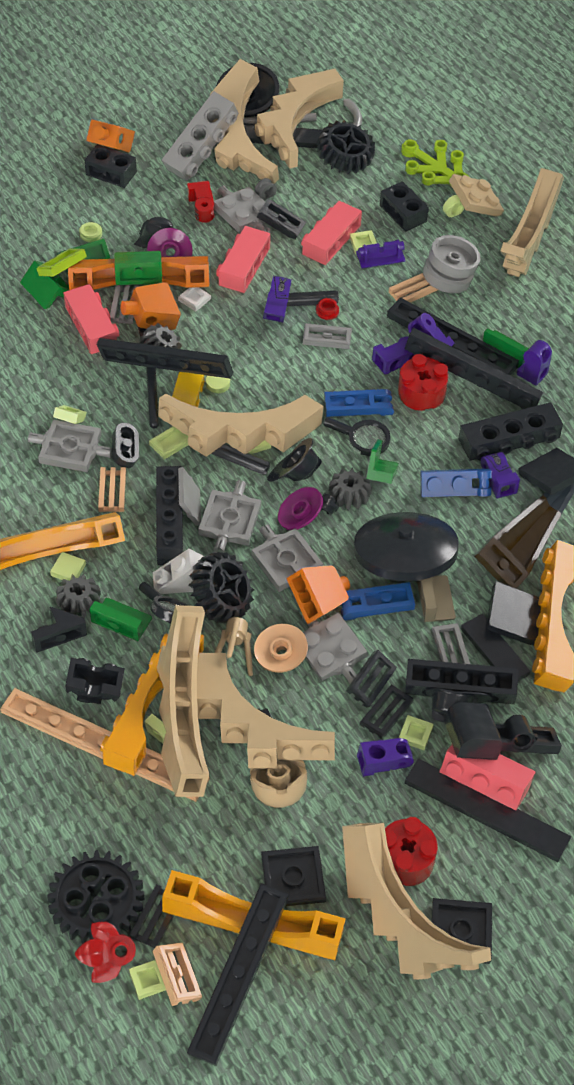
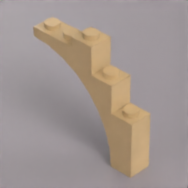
(288, 109)
(236, 146)
(536, 218)
(243, 431)
(178, 707)
(242, 723)
(373, 879)

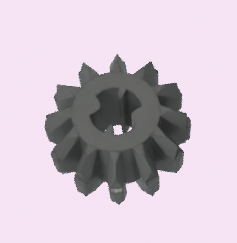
(160, 336)
(350, 488)
(77, 595)

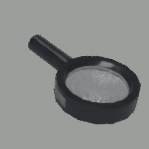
(362, 434)
(161, 605)

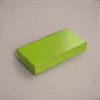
(61, 262)

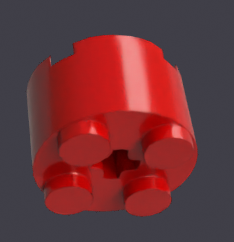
(423, 383)
(411, 850)

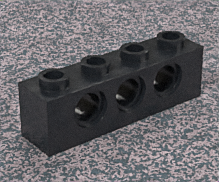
(510, 431)
(168, 515)
(459, 677)

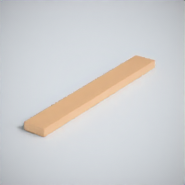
(77, 732)

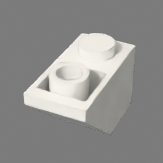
(174, 575)

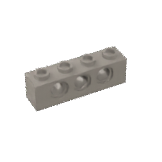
(201, 125)

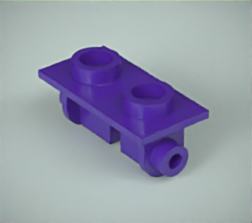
(374, 255)

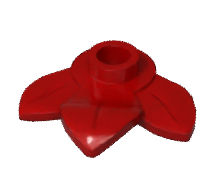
(101, 952)

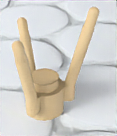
(235, 634)

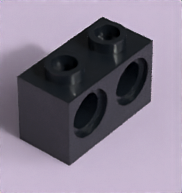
(110, 166)
(404, 206)

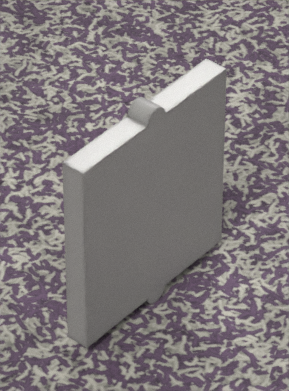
(189, 496)

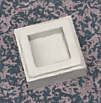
(194, 298)

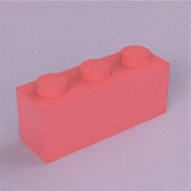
(331, 232)
(243, 259)
(89, 316)
(498, 779)

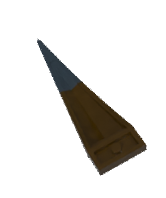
(515, 547)

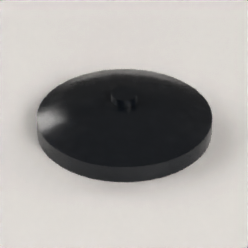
(406, 546)

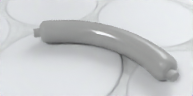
(354, 110)

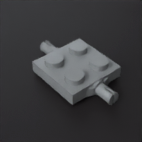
(240, 208)
(70, 445)
(230, 517)
(283, 556)
(333, 648)

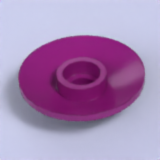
(171, 239)
(300, 508)

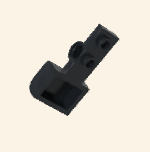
(478, 737)

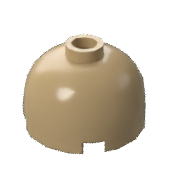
(280, 785)

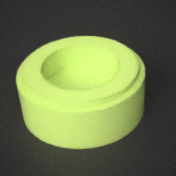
(453, 206)
(90, 232)
(217, 384)

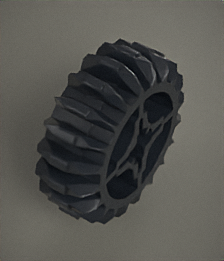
(346, 147)
(221, 587)

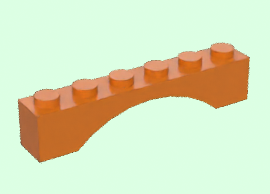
(175, 271)

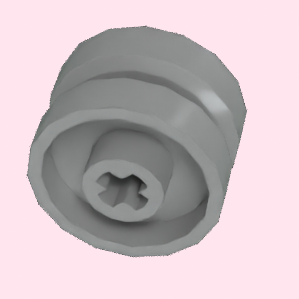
(451, 264)

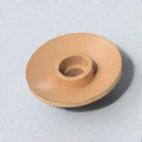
(279, 638)

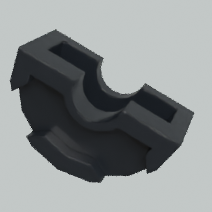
(94, 683)

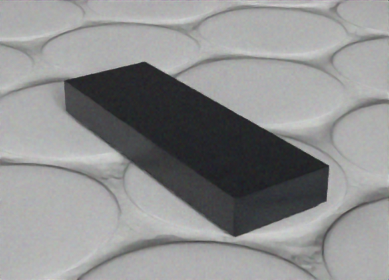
(493, 646)

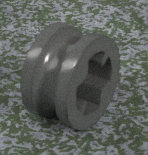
(265, 189)

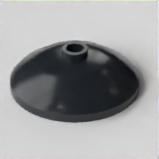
(262, 96)

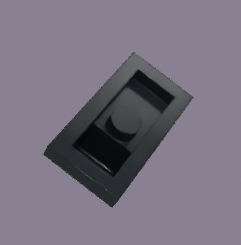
(63, 630)

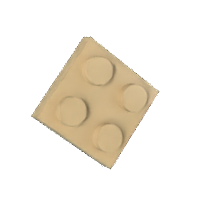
(476, 195)

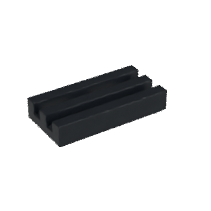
(280, 221)
(360, 694)
(374, 728)
(143, 916)

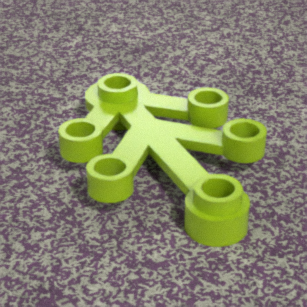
(411, 149)

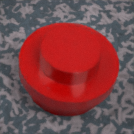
(327, 309)

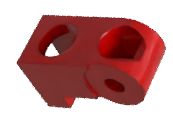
(204, 203)

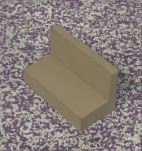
(436, 599)

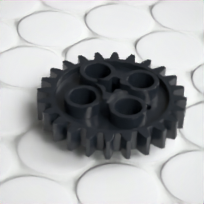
(72, 886)

